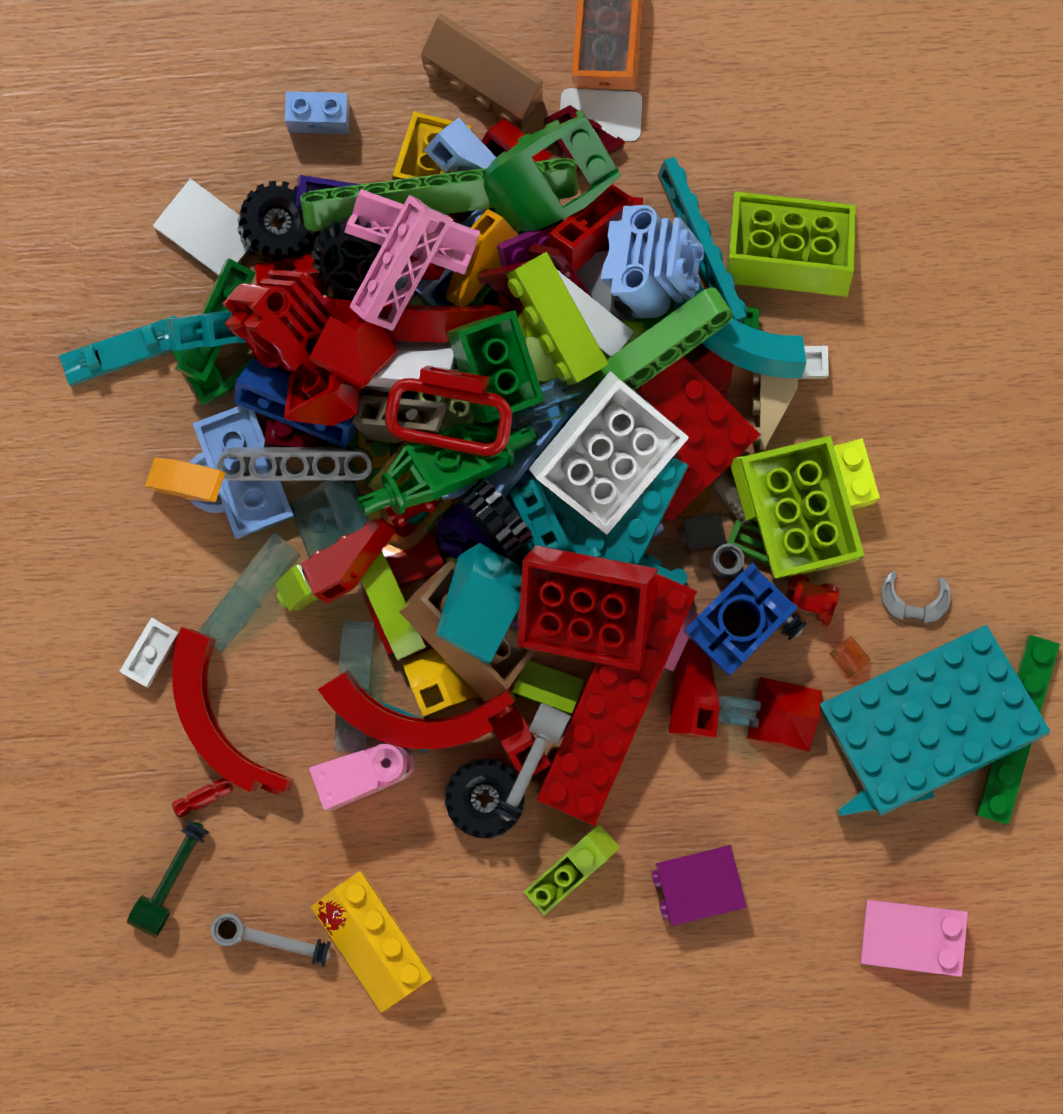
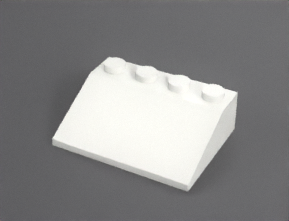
(608, 453)

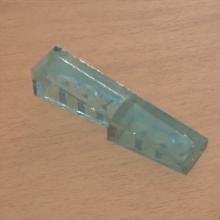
(249, 591)

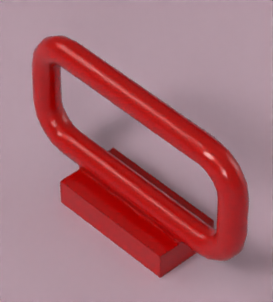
(456, 386)

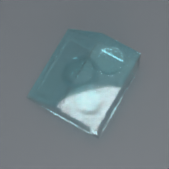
(328, 514)

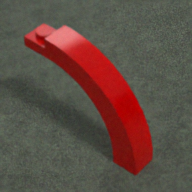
(424, 322)
(196, 715)
(402, 730)

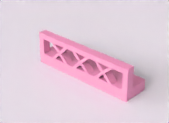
(382, 213)
(394, 262)

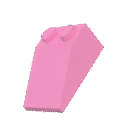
(914, 937)

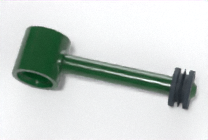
(150, 914)

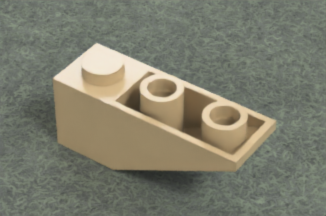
(771, 404)

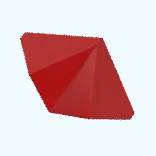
(353, 350)
(786, 714)

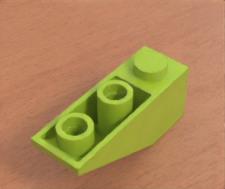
(571, 869)

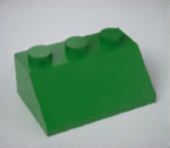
(498, 351)

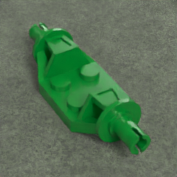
(440, 470)

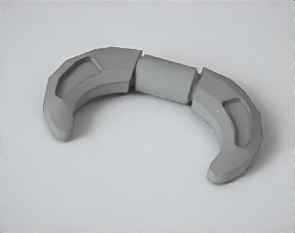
(897, 607)

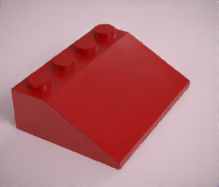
(586, 607)

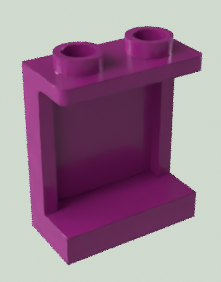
(698, 886)

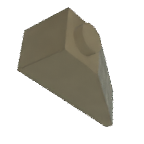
(412, 414)

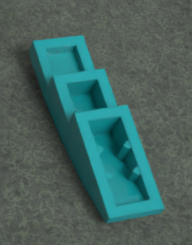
(200, 331)

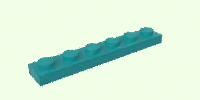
(687, 208)

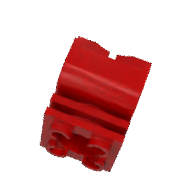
(280, 318)

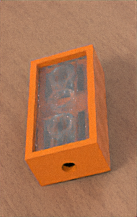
(607, 44)

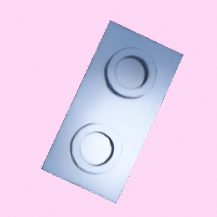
(317, 112)

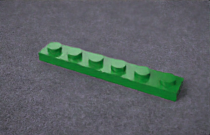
(1006, 773)

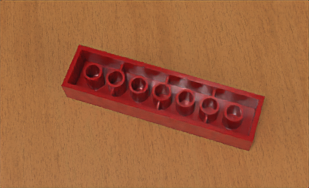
(611, 714)

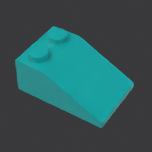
(480, 602)

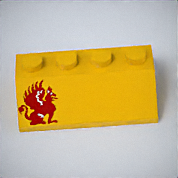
(372, 941)

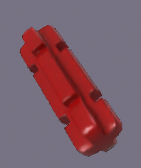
(202, 797)

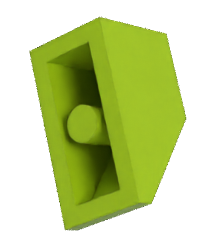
(295, 589)

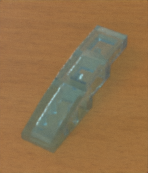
(556, 396)
(356, 656)

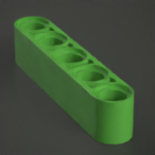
(668, 340)

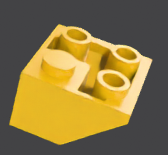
(436, 683)

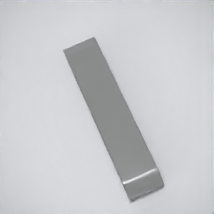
(281, 471)

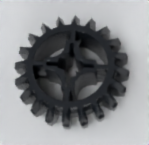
(344, 273)

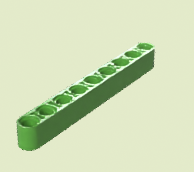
(442, 192)

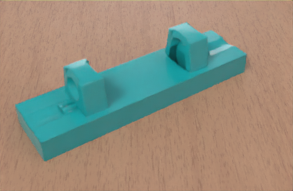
(116, 352)

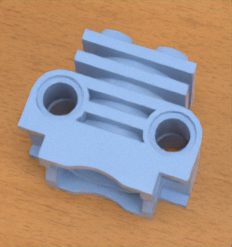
(651, 261)

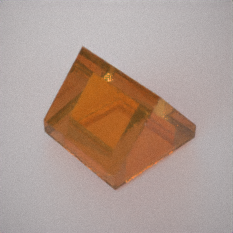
(850, 656)

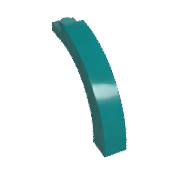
(756, 349)

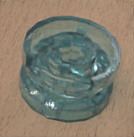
(739, 711)

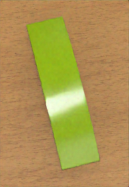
(387, 603)

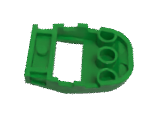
(522, 192)

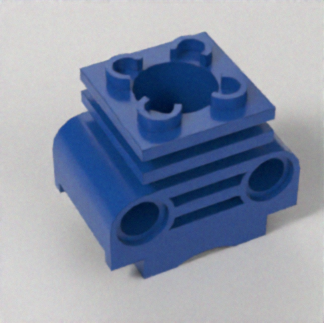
(756, 595)

